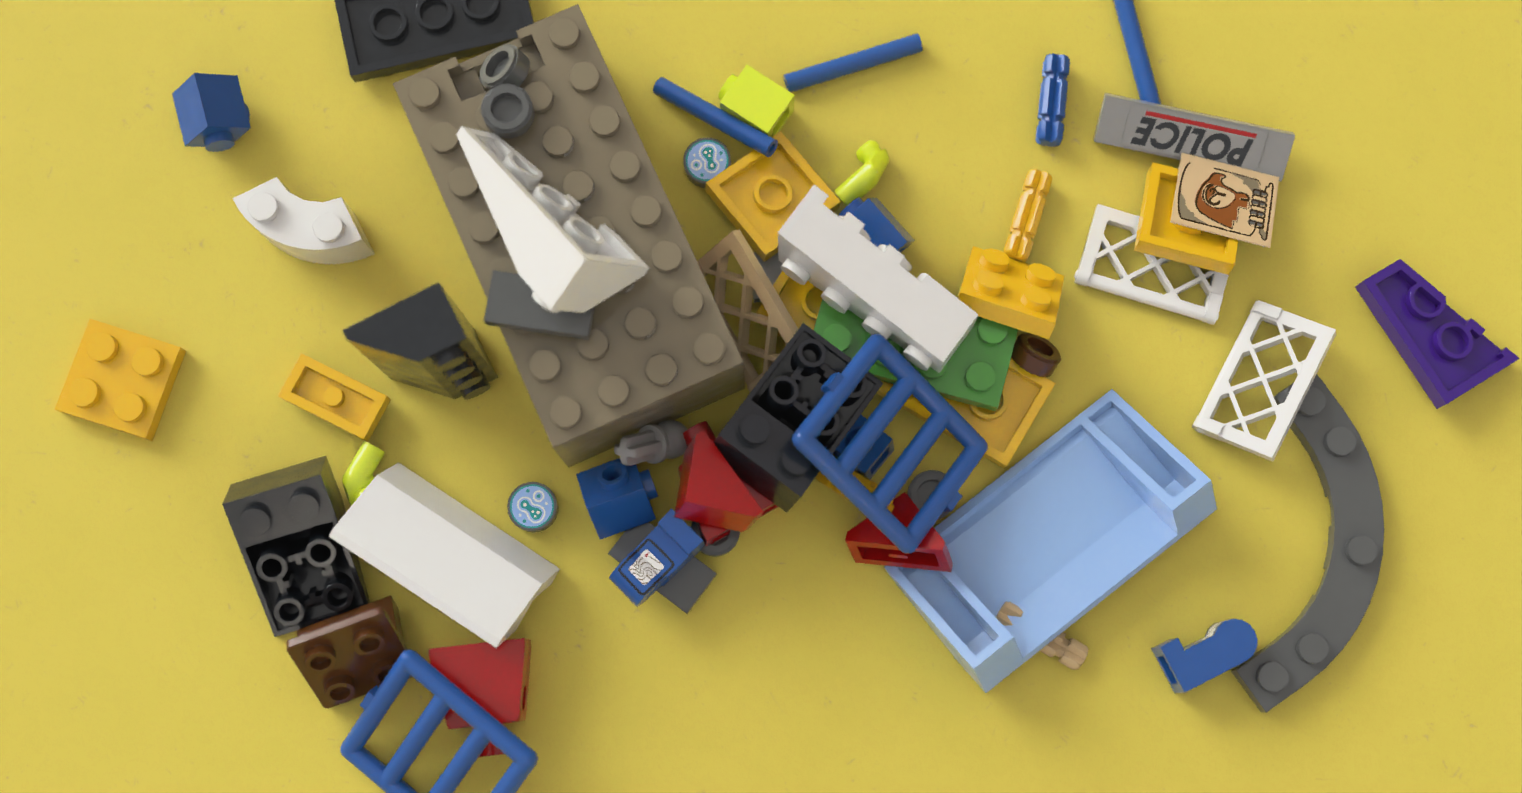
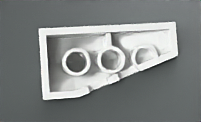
(550, 244)

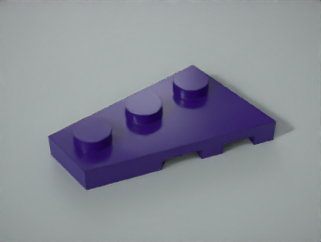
(1433, 339)

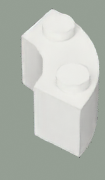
(304, 228)

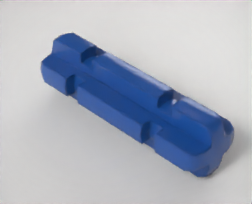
(1052, 100)

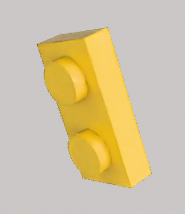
(334, 397)

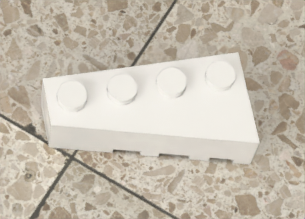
(872, 283)

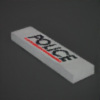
(1174, 131)

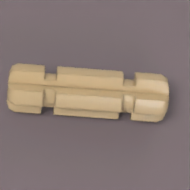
(1070, 652)

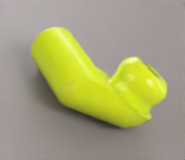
(867, 176)
(361, 470)

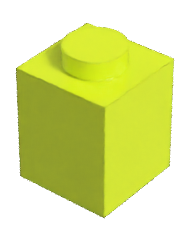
(757, 101)

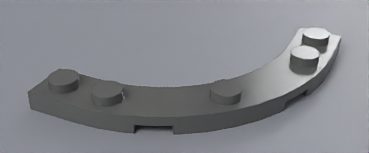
(1350, 560)

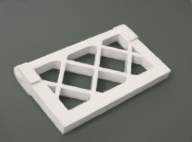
(1124, 287)
(1284, 412)

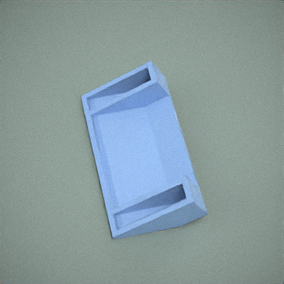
(1056, 537)

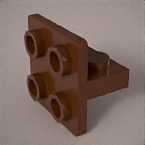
(349, 651)

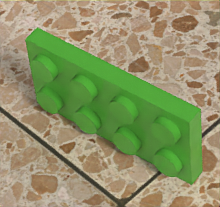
(970, 376)

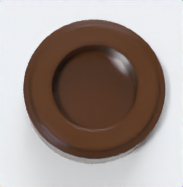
(1035, 355)

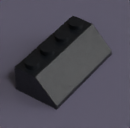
(426, 345)

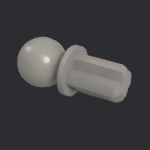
(653, 443)

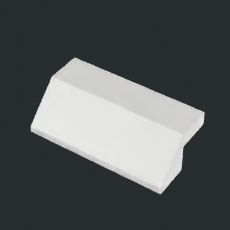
(444, 553)

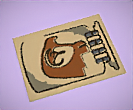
(1225, 200)

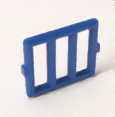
(840, 469)
(445, 697)

